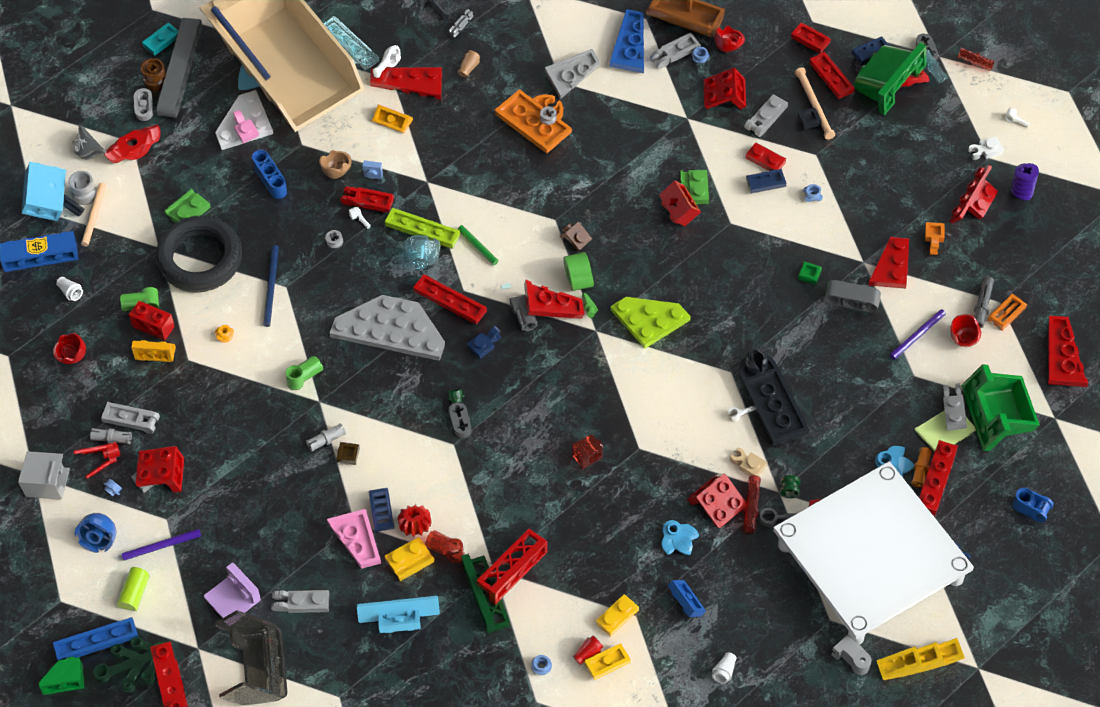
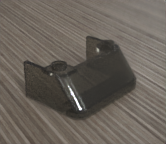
(262, 659)

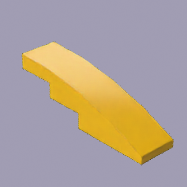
(921, 659)

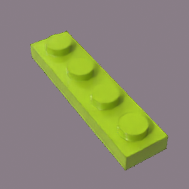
(417, 225)

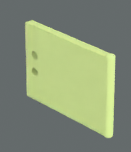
(936, 430)

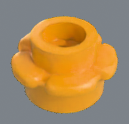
(224, 337)

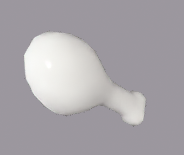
(390, 59)

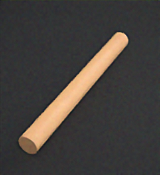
(93, 214)

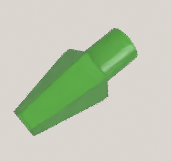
(589, 305)

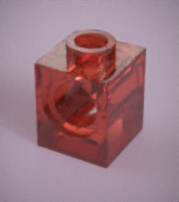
(587, 451)

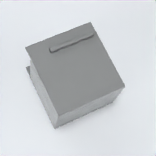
(43, 475)

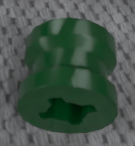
(790, 486)

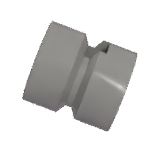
(82, 187)

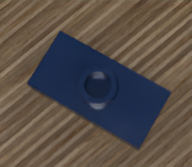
(864, 52)
(766, 181)

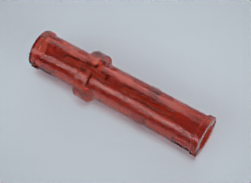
(751, 511)

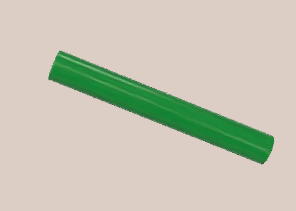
(478, 245)

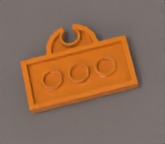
(524, 116)

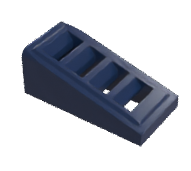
(381, 497)

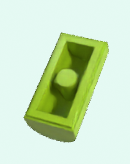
(133, 589)

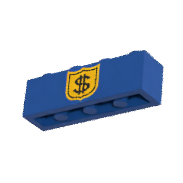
(38, 251)

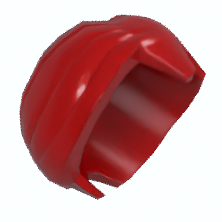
(728, 39)
(965, 330)
(69, 349)

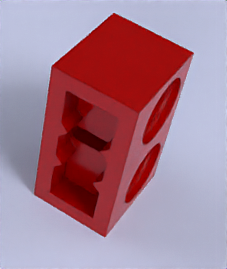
(151, 320)

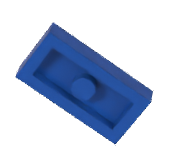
(686, 598)

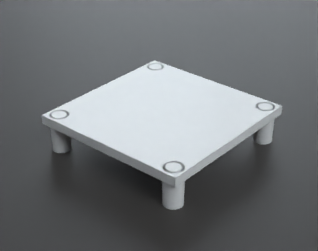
(872, 550)

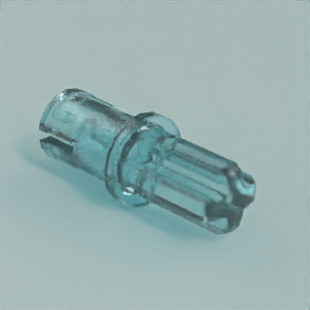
(934, 68)

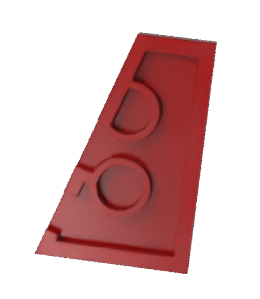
(549, 303)

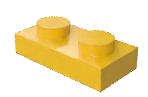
(617, 615)
(607, 661)

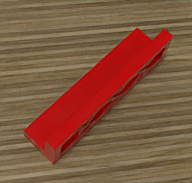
(518, 570)

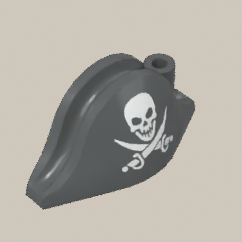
(85, 145)

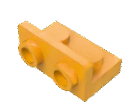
(153, 351)

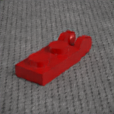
(367, 199)

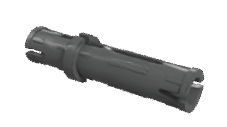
(987, 285)

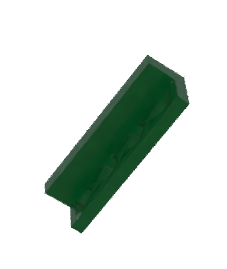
(486, 612)

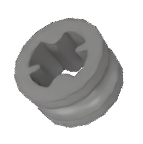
(551, 112)
(337, 243)

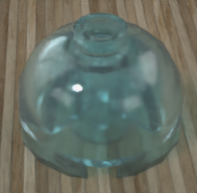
(421, 251)

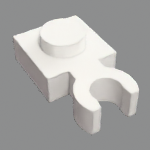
(988, 147)

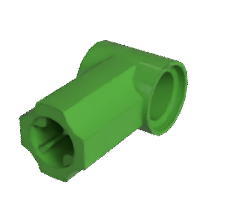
(147, 295)
(299, 374)

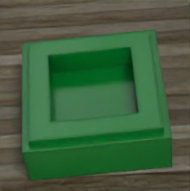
(809, 273)

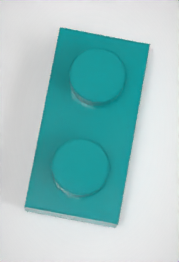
(161, 39)

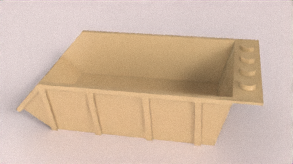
(298, 51)

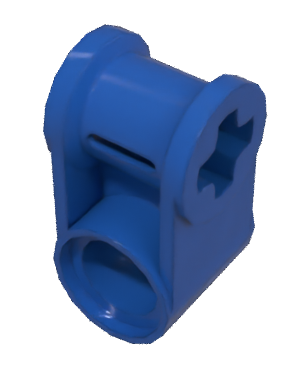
(1033, 504)

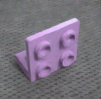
(233, 593)

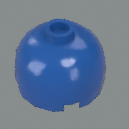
(96, 532)

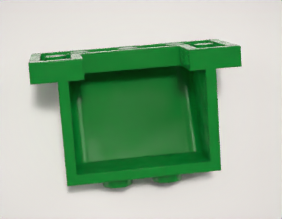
(887, 73)
(998, 406)

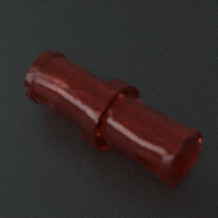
(976, 59)

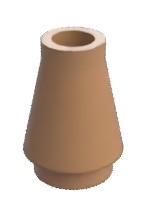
(469, 62)

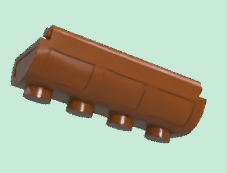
(689, 14)

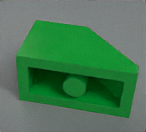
(63, 677)

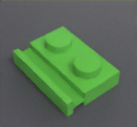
(696, 184)
(187, 206)

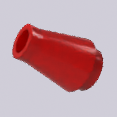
(588, 649)

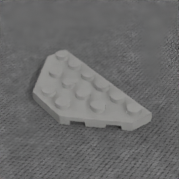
(392, 326)

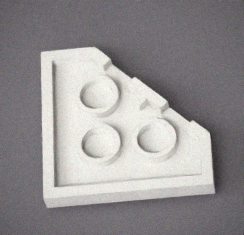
(252, 109)

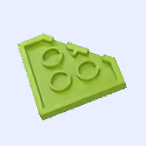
(649, 318)

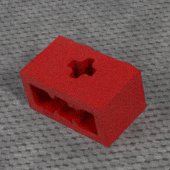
(679, 203)

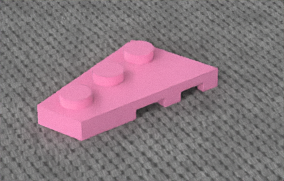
(357, 537)

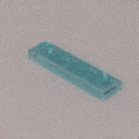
(352, 44)

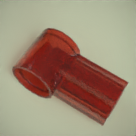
(445, 546)

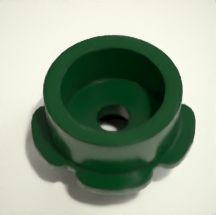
(455, 395)

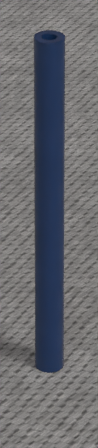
(240, 43)
(270, 286)

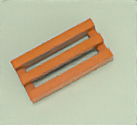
(998, 321)

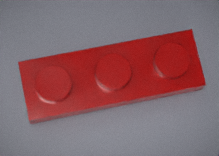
(831, 75)

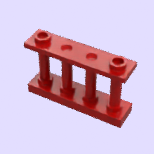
(168, 676)

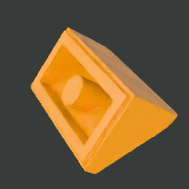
(392, 118)

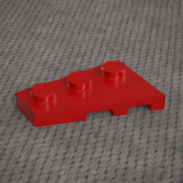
(893, 265)

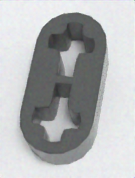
(930, 44)
(456, 421)

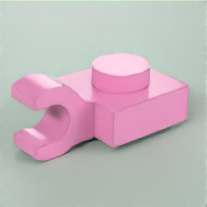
(244, 129)

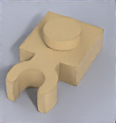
(749, 464)

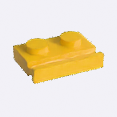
(409, 558)

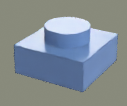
(372, 169)

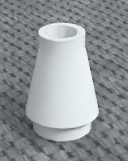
(70, 289)
(723, 670)

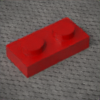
(810, 38)
(765, 157)

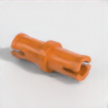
(921, 467)

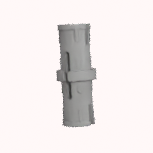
(111, 436)
(326, 437)

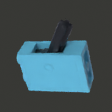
(45, 193)

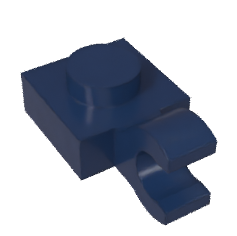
(484, 344)

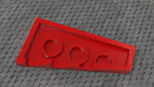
(417, 80)
(1063, 354)

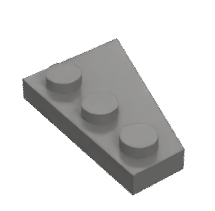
(571, 71)

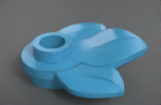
(895, 456)
(680, 539)

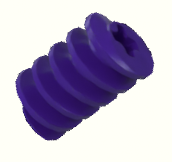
(1024, 181)

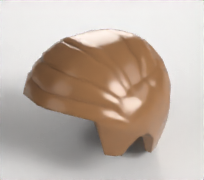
(335, 164)

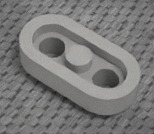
(143, 108)

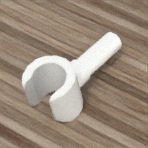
(1011, 117)
(356, 213)
(734, 410)

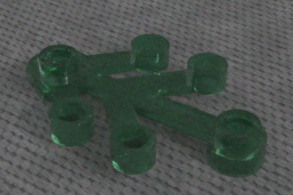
(136, 662)

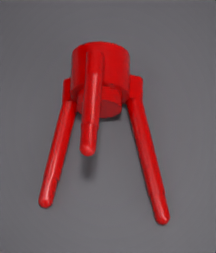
(109, 451)

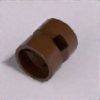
(153, 74)

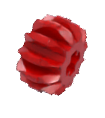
(414, 520)

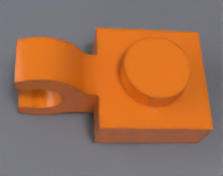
(934, 234)

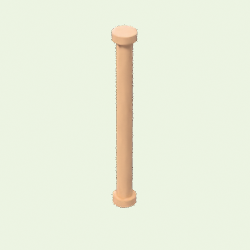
(800, 72)

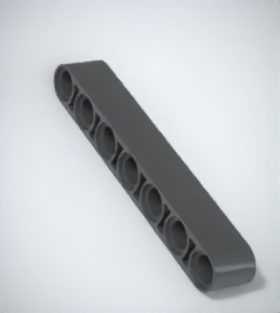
(179, 67)

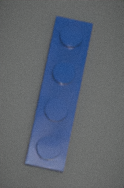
(96, 639)

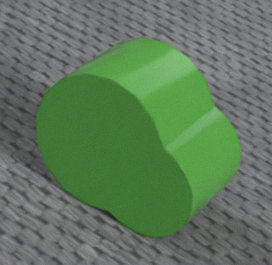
(578, 271)

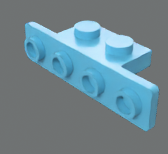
(398, 614)

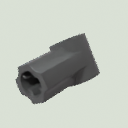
(519, 307)

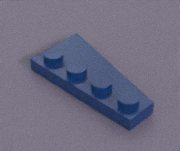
(629, 46)

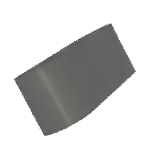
(852, 296)

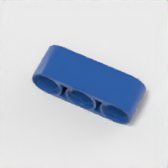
(269, 174)

